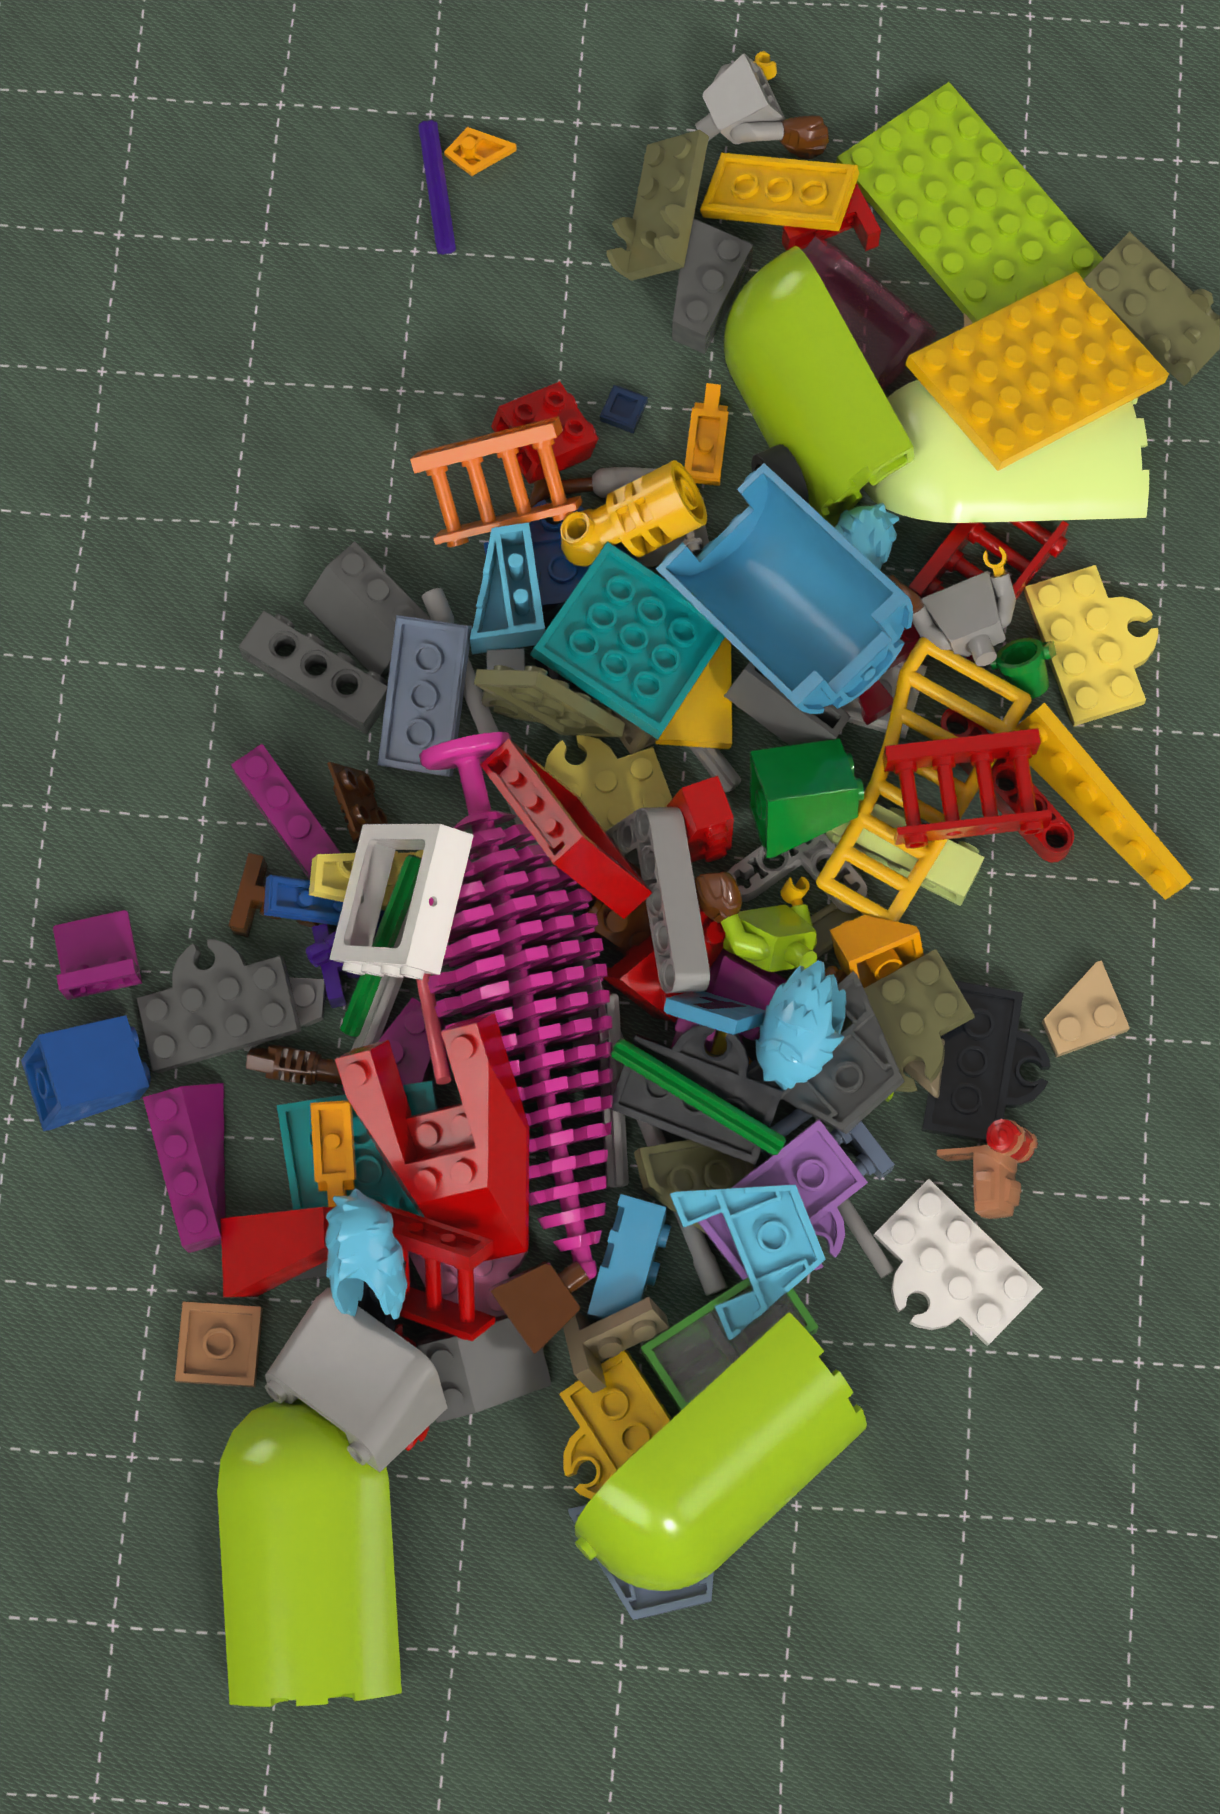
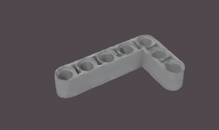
(660, 845)

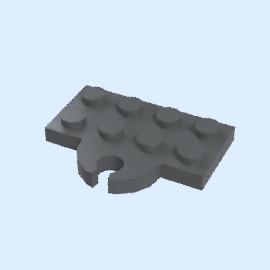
(217, 1007)

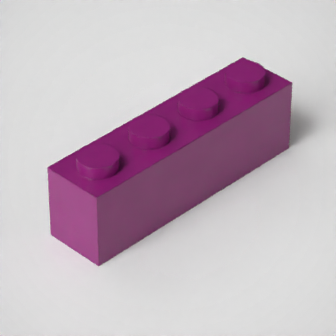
(282, 807)

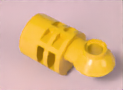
(639, 515)

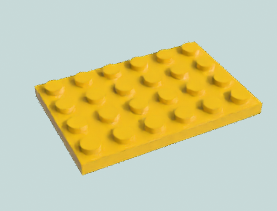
(1036, 370)

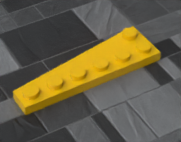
(1096, 799)

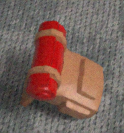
(995, 1167)

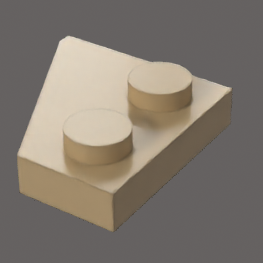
(1085, 1014)

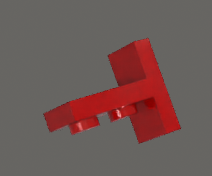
(857, 216)

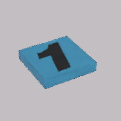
(714, 1012)

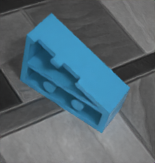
(629, 1256)

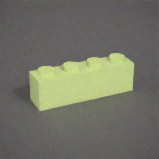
(948, 877)

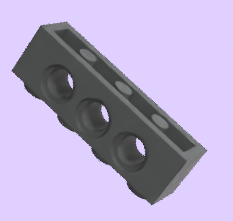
(356, 709)

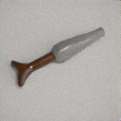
(601, 483)

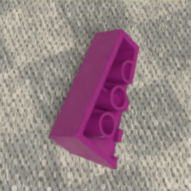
(190, 1149)

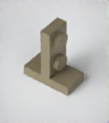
(595, 1342)

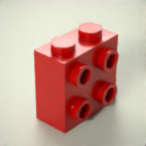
(570, 447)

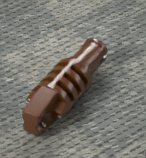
(293, 1065)

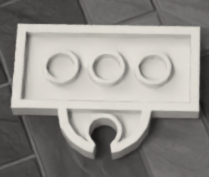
(953, 1267)

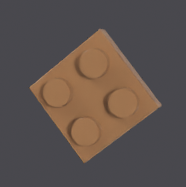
(219, 1344)

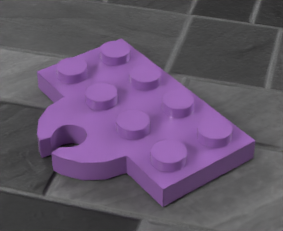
(823, 1180)

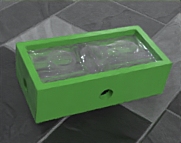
(697, 1348)

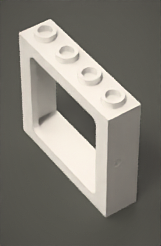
(426, 924)

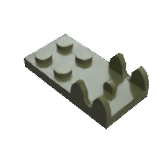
(663, 208)
(1158, 308)

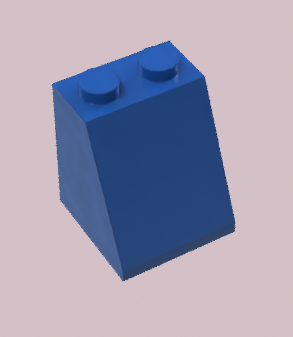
(85, 1071)

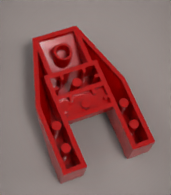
(457, 1161)

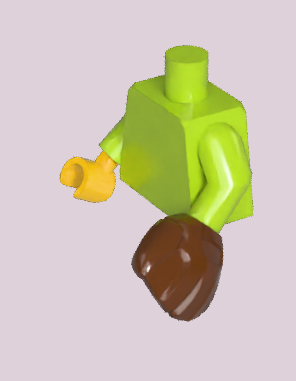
(767, 936)

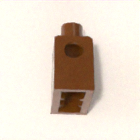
(540, 1300)

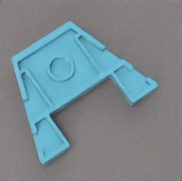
(770, 1237)

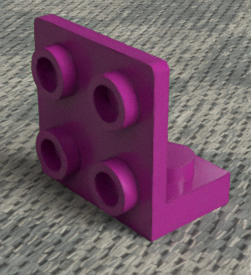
(96, 955)

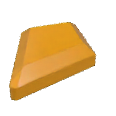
(478, 150)

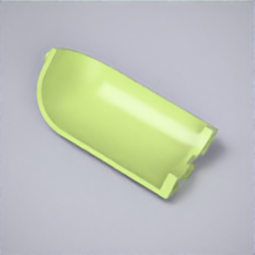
(1075, 478)

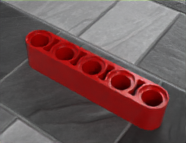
(1009, 802)

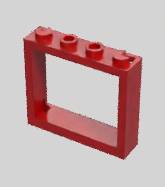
(561, 819)

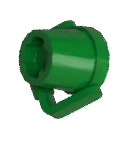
(1024, 664)

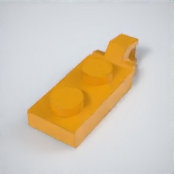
(707, 438)
(333, 1147)

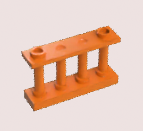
(505, 445)

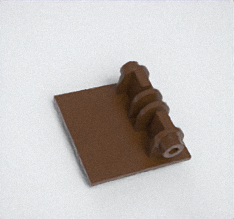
(355, 794)

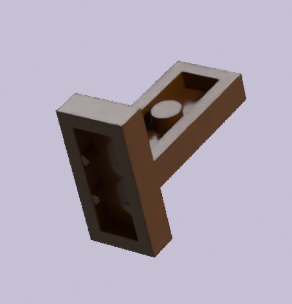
(252, 897)

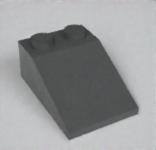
(485, 1370)

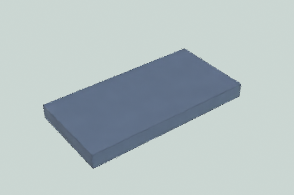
(423, 690)

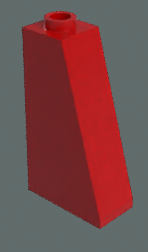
(271, 1249)

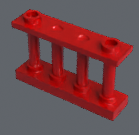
(951, 558)
(981, 752)
(450, 1246)

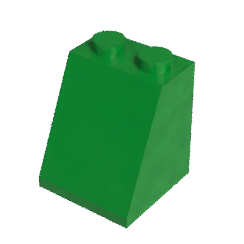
(801, 793)

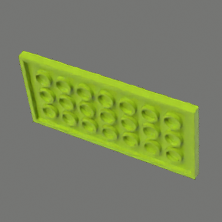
(966, 206)

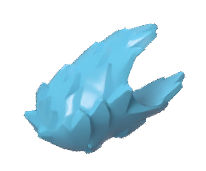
(869, 531)
(801, 1026)
(364, 1250)

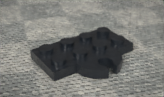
(984, 1066)
(720, 1074)

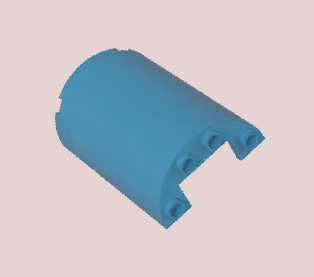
(795, 597)

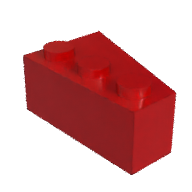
(706, 819)
(638, 974)

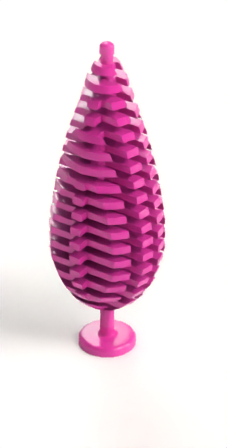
(508, 927)

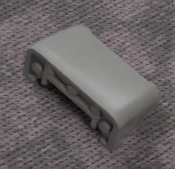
(358, 1380)

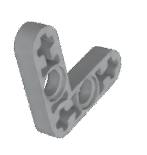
(805, 855)

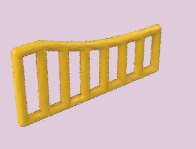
(879, 786)

